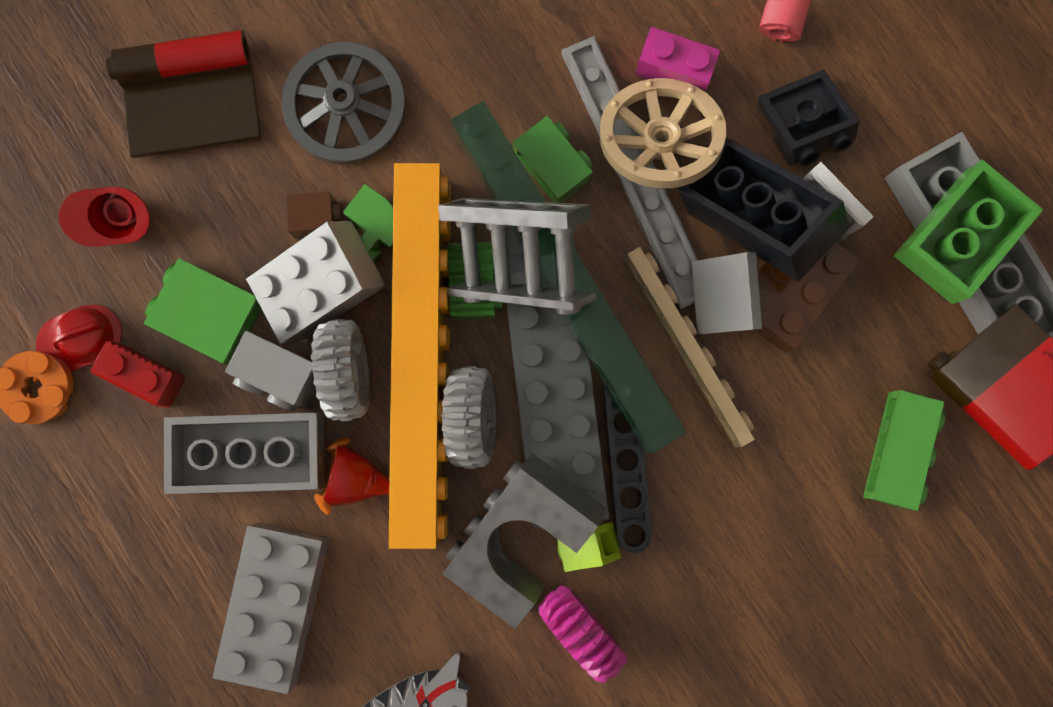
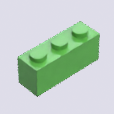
(904, 450)

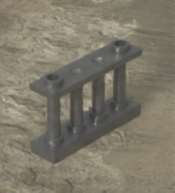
(529, 218)

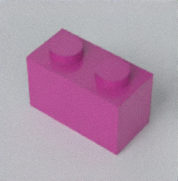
(677, 58)

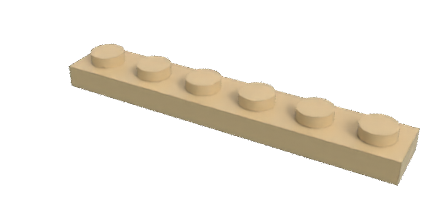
(697, 359)

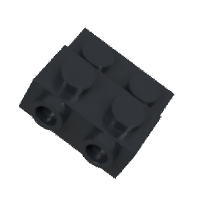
(809, 118)

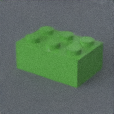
(968, 232)

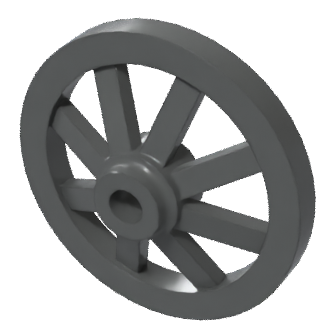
(347, 109)

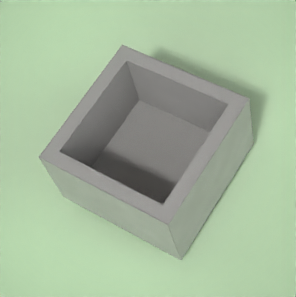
(270, 368)

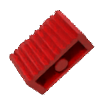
(137, 374)

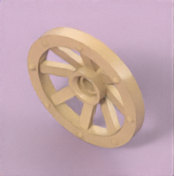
(662, 135)

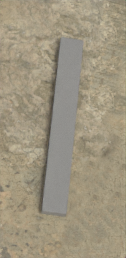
(649, 204)

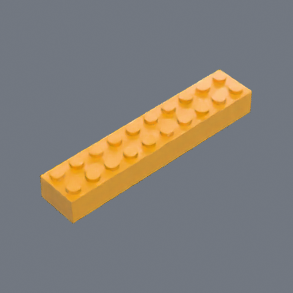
(417, 357)

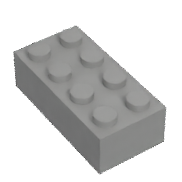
(244, 453)
(271, 608)

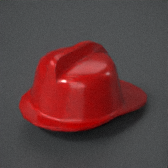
(104, 216)
(79, 335)

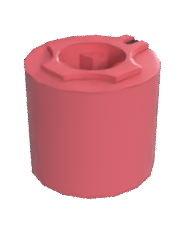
(784, 19)

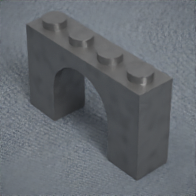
(533, 495)

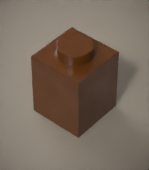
(311, 211)

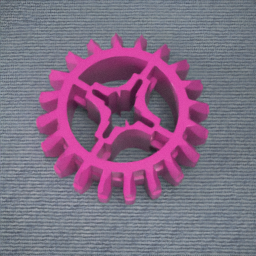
(582, 634)

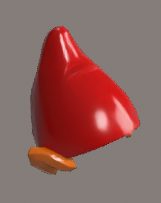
(350, 478)

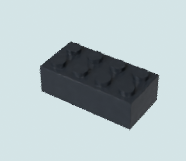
(767, 210)

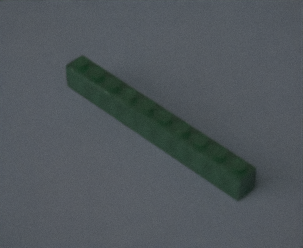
(595, 323)

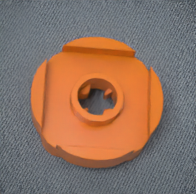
(53, 395)

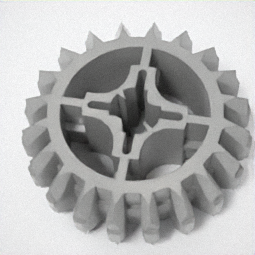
(341, 370)
(469, 417)

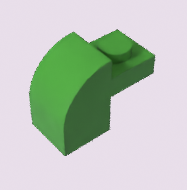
(373, 216)

